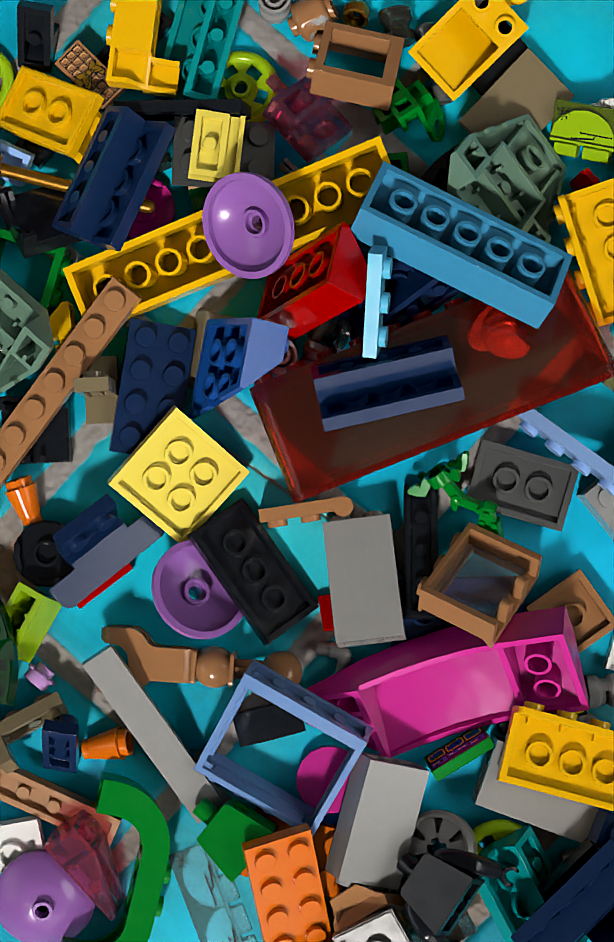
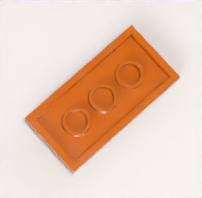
(287, 886)

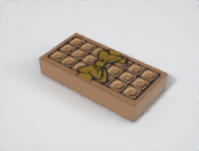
(87, 72)

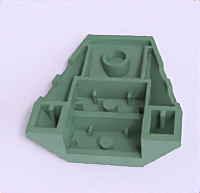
(509, 174)
(23, 333)

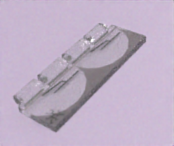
(210, 897)

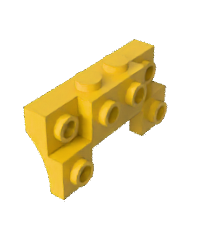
(133, 50)

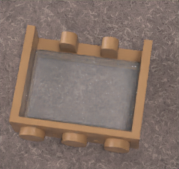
(479, 582)

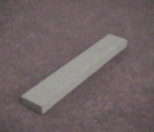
(150, 728)

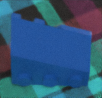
(234, 357)

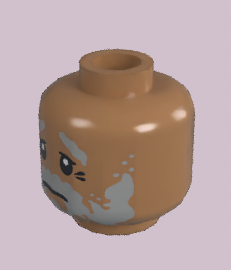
(310, 17)

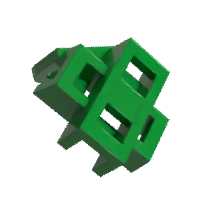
(421, 106)

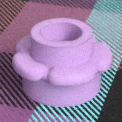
(40, 675)

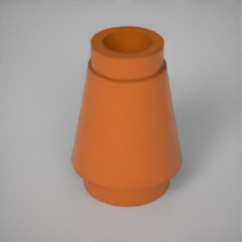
(24, 498)
(110, 745)

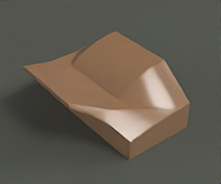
(361, 902)

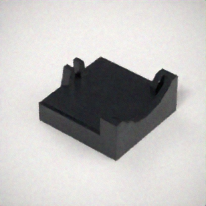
(30, 219)
(55, 441)

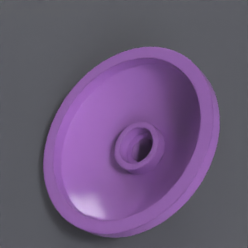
(234, 225)
(199, 618)
(38, 881)

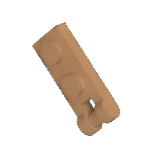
(306, 511)

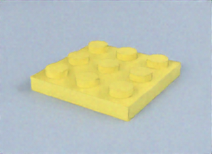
(178, 475)

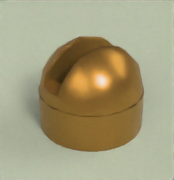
(349, 14)

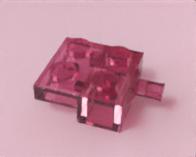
(305, 119)

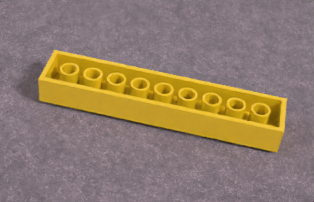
(178, 259)

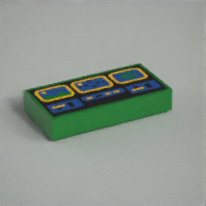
(458, 752)

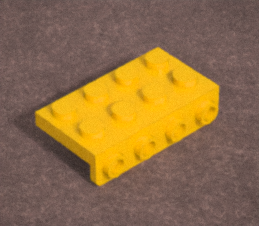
(591, 239)
(559, 755)

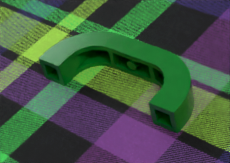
(132, 802)

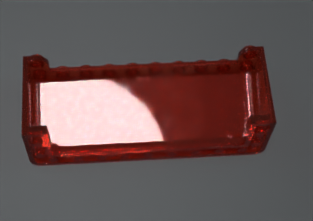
(502, 371)

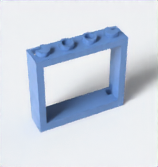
(306, 707)

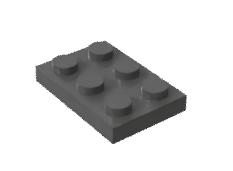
(256, 154)
(523, 484)

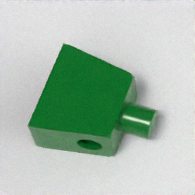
(227, 830)

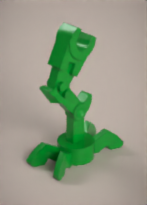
(442, 477)

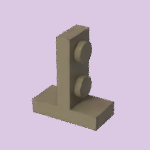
(100, 390)
(25, 721)

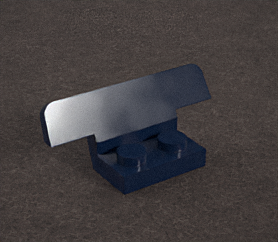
(97, 548)

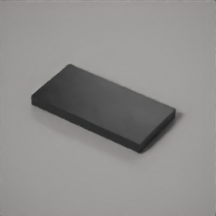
(253, 571)

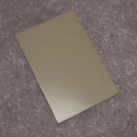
(520, 90)

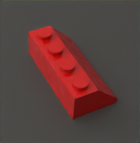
(316, 283)

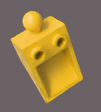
(467, 43)

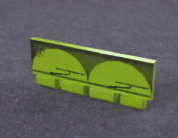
(583, 125)

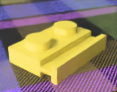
(215, 145)

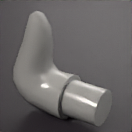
(331, 649)

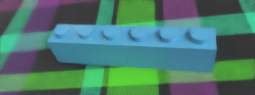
(461, 245)

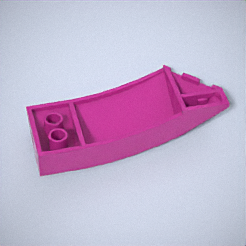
(458, 683)

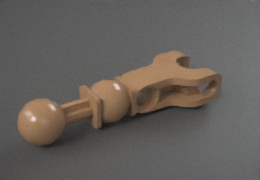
(184, 664)

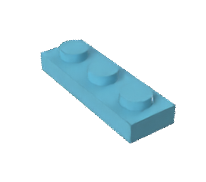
(376, 301)

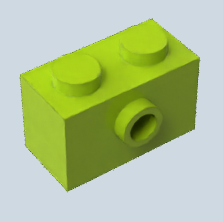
(31, 618)

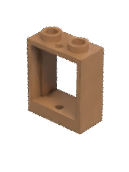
(350, 85)

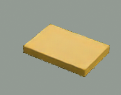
(49, 111)

